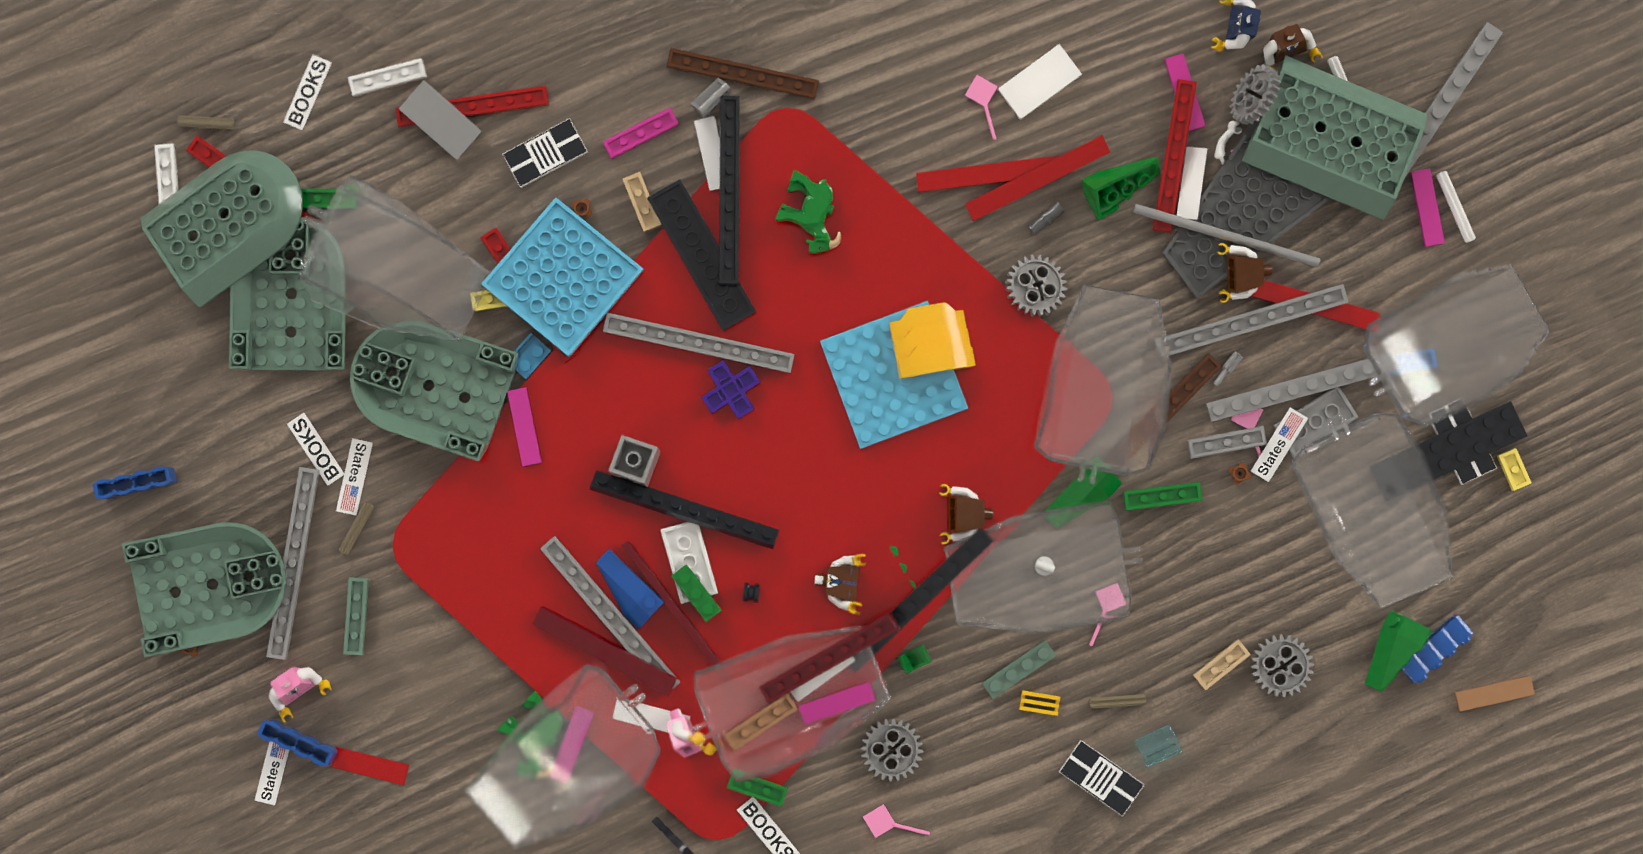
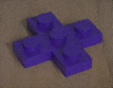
(730, 389)

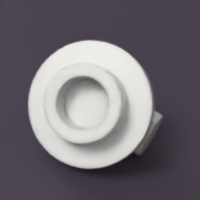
(1047, 565)

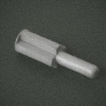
(1229, 366)

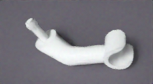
(1220, 148)

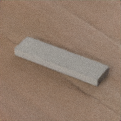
(1227, 442)

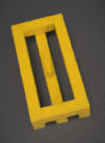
(1031, 709)

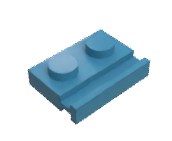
(530, 355)

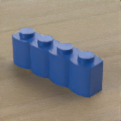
(133, 483)
(1438, 646)
(302, 745)

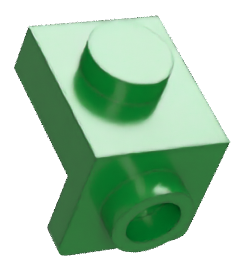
(914, 659)

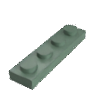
(356, 616)
(1018, 669)

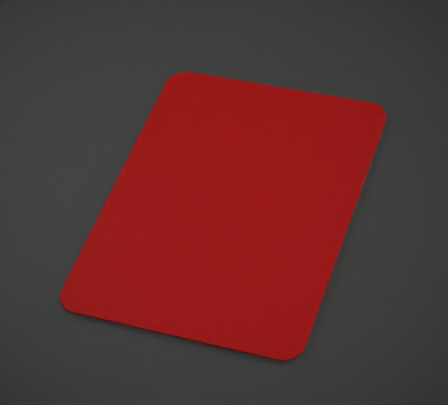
(781, 465)

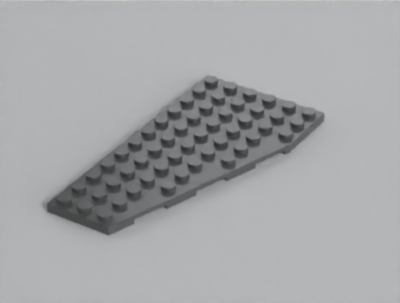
(1244, 203)

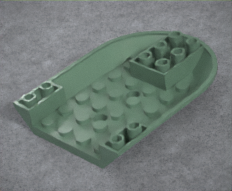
(232, 245)
(264, 313)
(435, 415)
(189, 562)

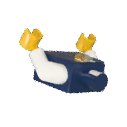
(1242, 25)

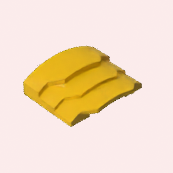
(931, 341)

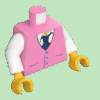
(292, 685)
(684, 739)

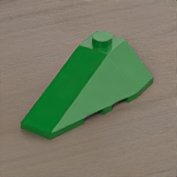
(1112, 186)
(1084, 493)
(1396, 645)

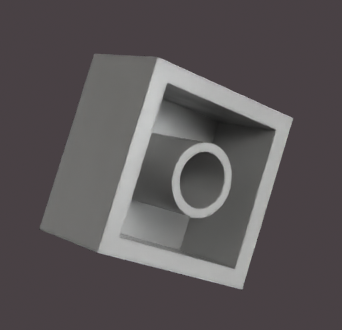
(634, 461)

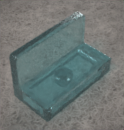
(1158, 746)

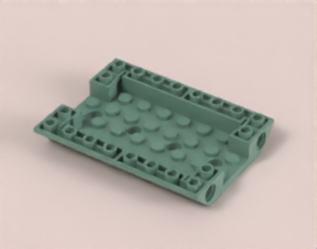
(1327, 159)

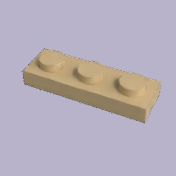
(638, 194)
(1221, 664)

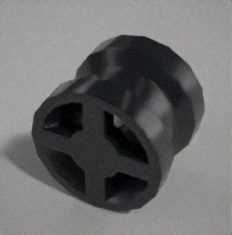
(751, 592)

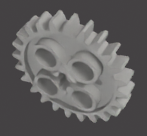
(1262, 81)
(1051, 280)
(1290, 680)
(879, 736)

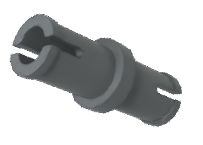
(1046, 218)

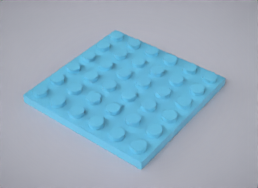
(562, 277)
(871, 388)

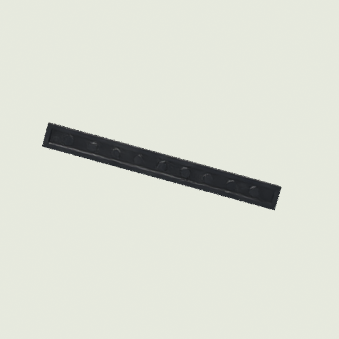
(729, 190)
(684, 509)
(937, 581)

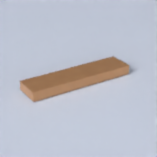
(1494, 693)
(760, 722)

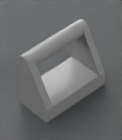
(710, 98)

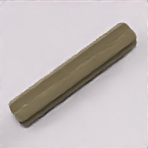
(206, 122)
(356, 528)
(1117, 701)

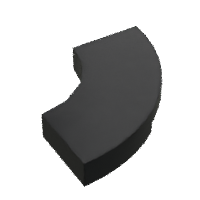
(671, 836)

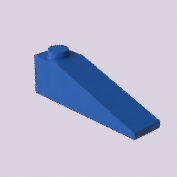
(632, 594)

